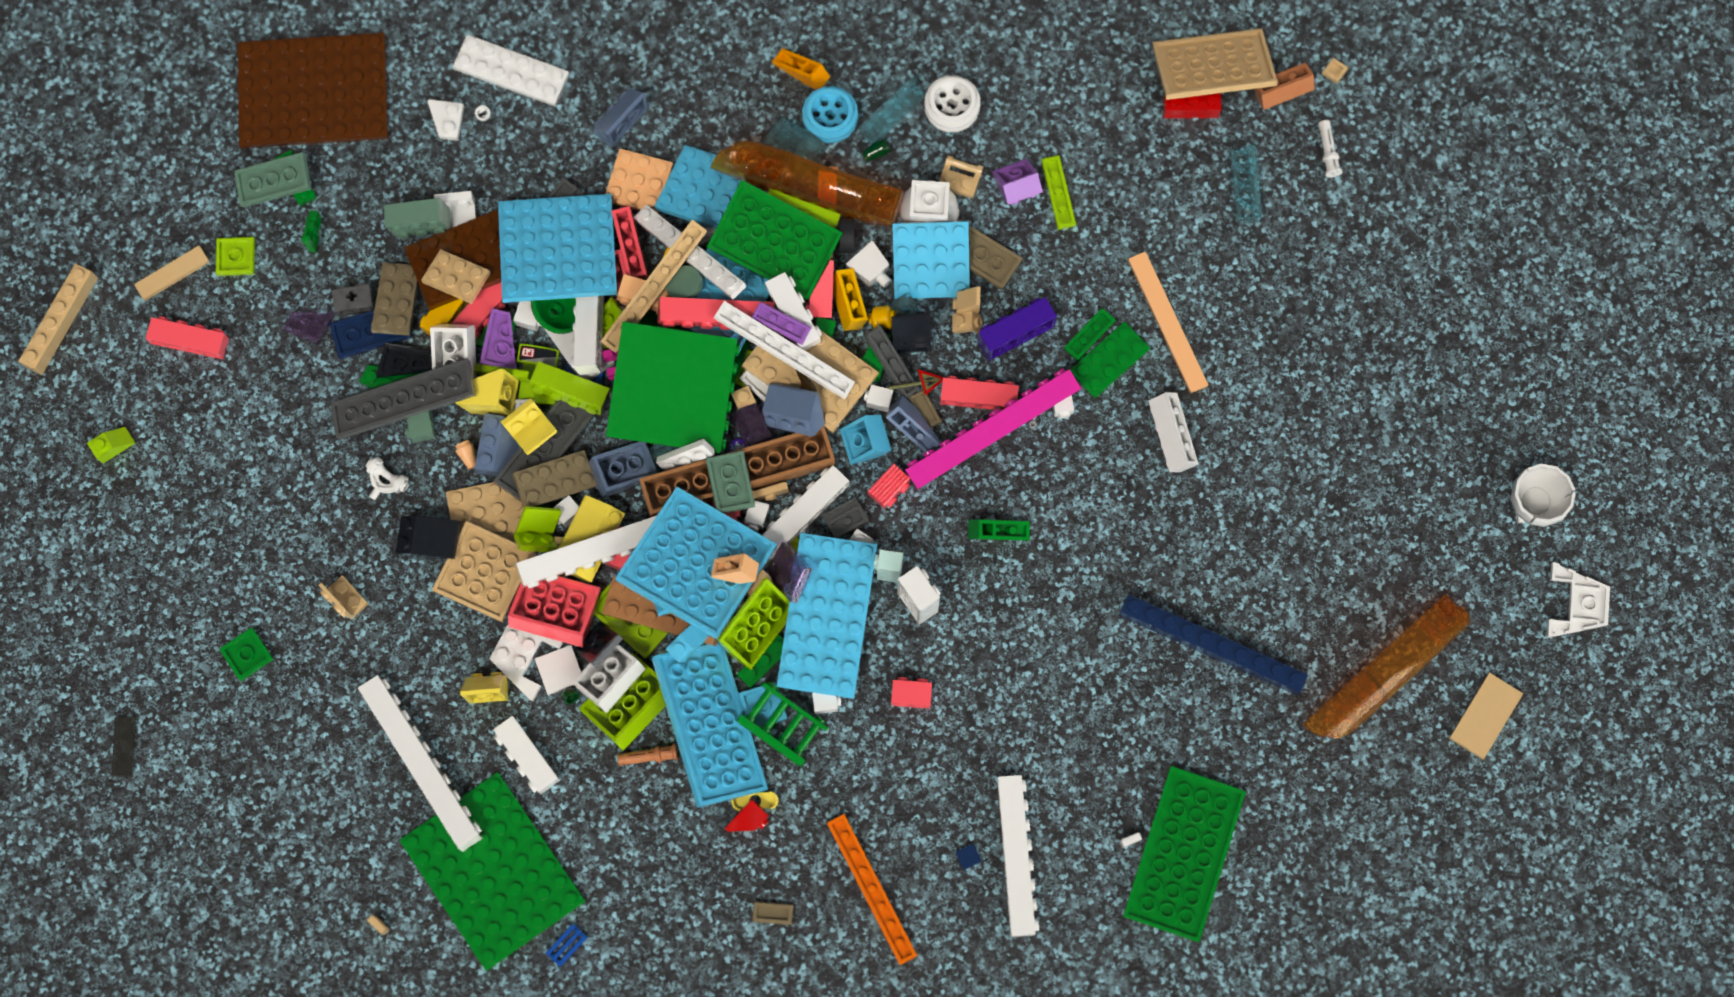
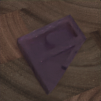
(308, 325)

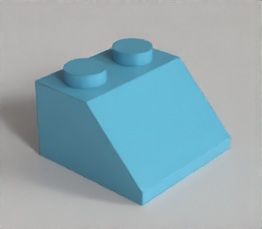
(865, 439)

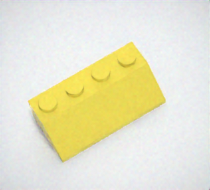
(590, 521)

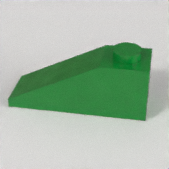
(998, 530)

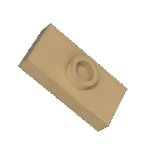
(769, 493)

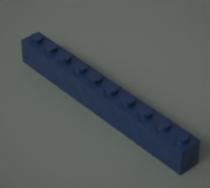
(1213, 645)

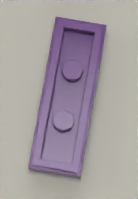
(781, 323)

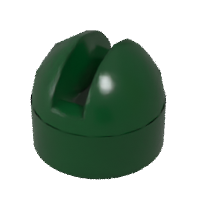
(573, 698)

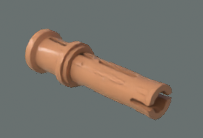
(657, 754)

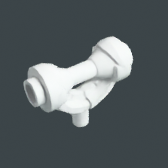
(375, 468)

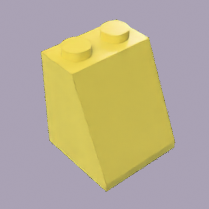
(494, 394)

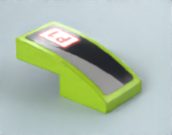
(532, 354)

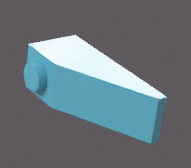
(687, 643)

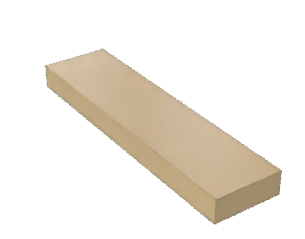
(172, 273)

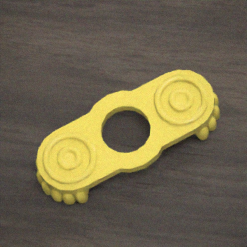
(768, 800)

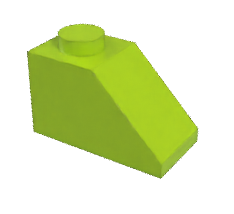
(110, 444)

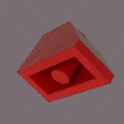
(749, 818)

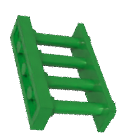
(764, 731)

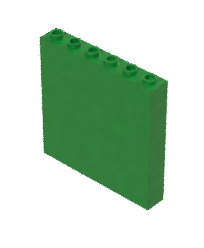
(672, 386)

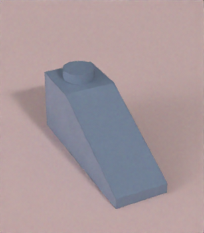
(912, 424)

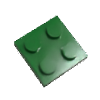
(246, 654)

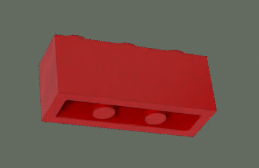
(1193, 107)

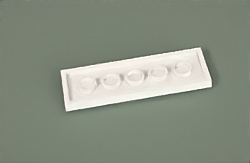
(511, 70)

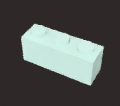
(888, 565)

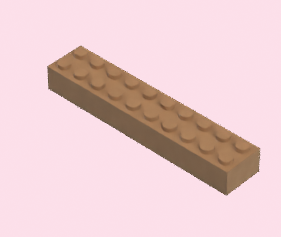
(766, 465)

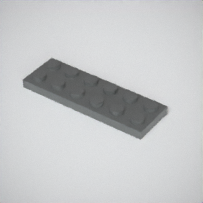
(569, 425)

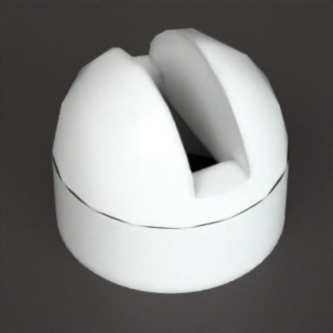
(481, 109)

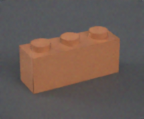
(1290, 84)

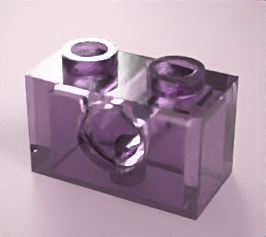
(751, 425)

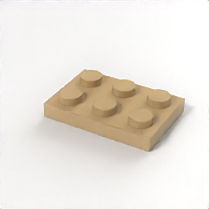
(456, 276)

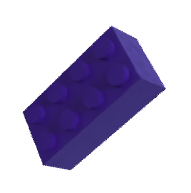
(1016, 329)

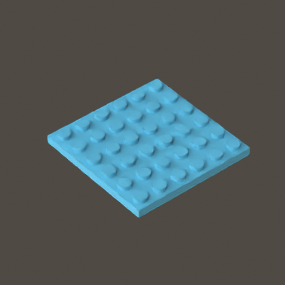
(557, 248)
(677, 560)

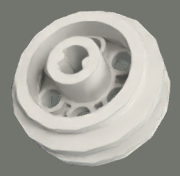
(948, 118)

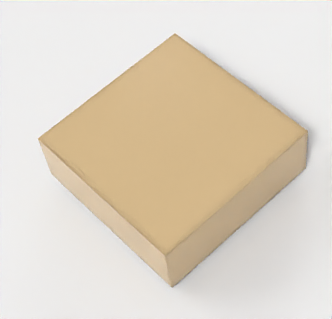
(1335, 70)
(378, 924)

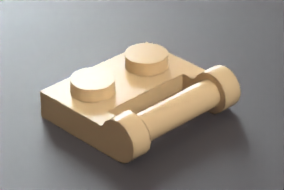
(959, 182)

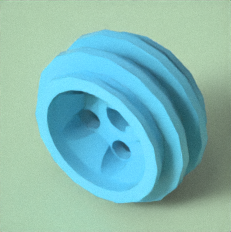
(831, 130)

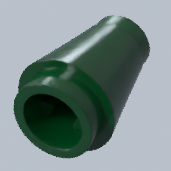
(876, 150)

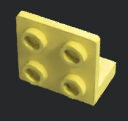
(529, 426)

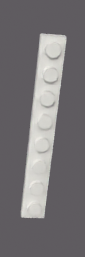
(699, 259)
(784, 350)

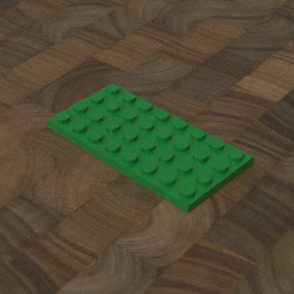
(1184, 854)

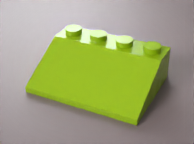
(756, 624)
(631, 712)

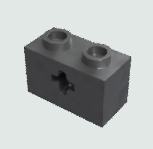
(362, 302)

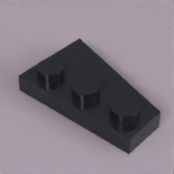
(403, 360)

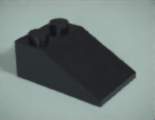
(427, 538)

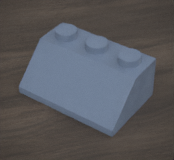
(621, 117)
(793, 410)
(495, 446)

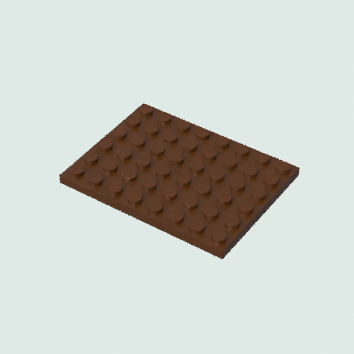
(312, 90)

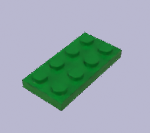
(1109, 360)

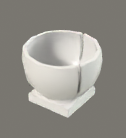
(929, 203)
(1542, 495)

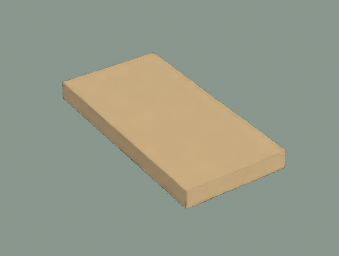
(1486, 716)

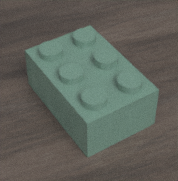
(417, 218)

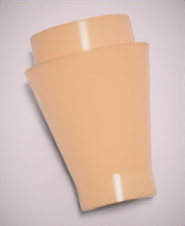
(467, 454)

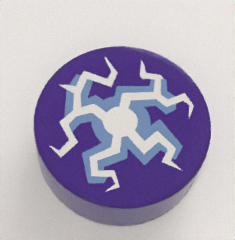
(736, 444)

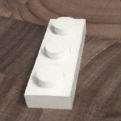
(685, 455)

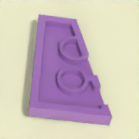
(498, 341)

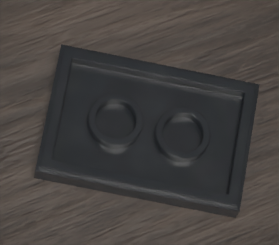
(598, 644)

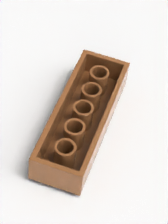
(633, 608)

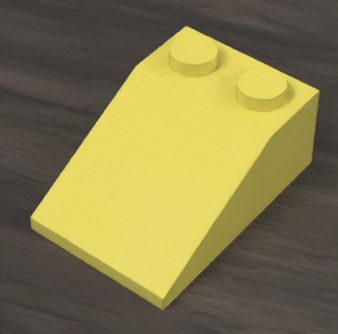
(485, 688)

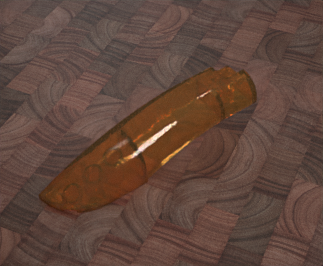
(810, 181)
(1390, 670)

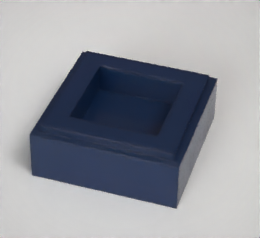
(968, 857)

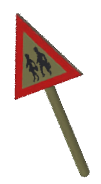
(927, 381)

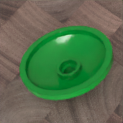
(563, 318)

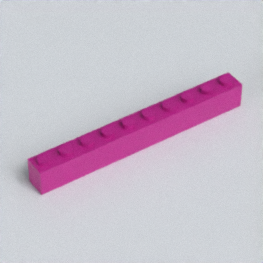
(992, 429)

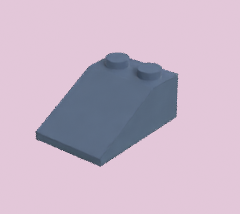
(621, 468)

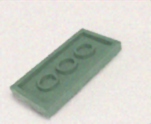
(272, 180)

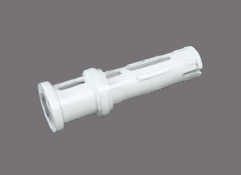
(1331, 156)

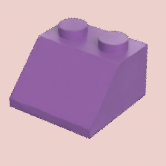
(1017, 181)

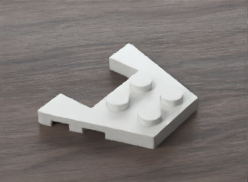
(1586, 603)
(514, 655)

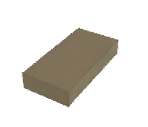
(925, 408)
(772, 913)

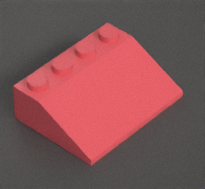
(555, 610)

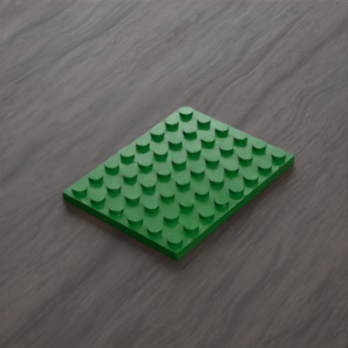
(501, 886)

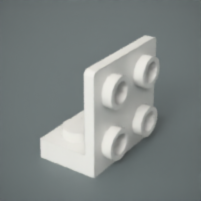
(461, 205)

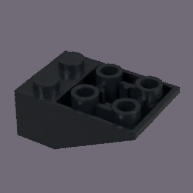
(911, 332)

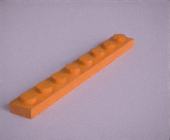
(872, 889)

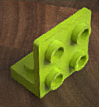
(536, 529)

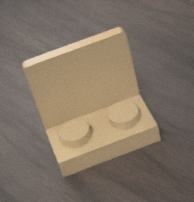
(344, 595)

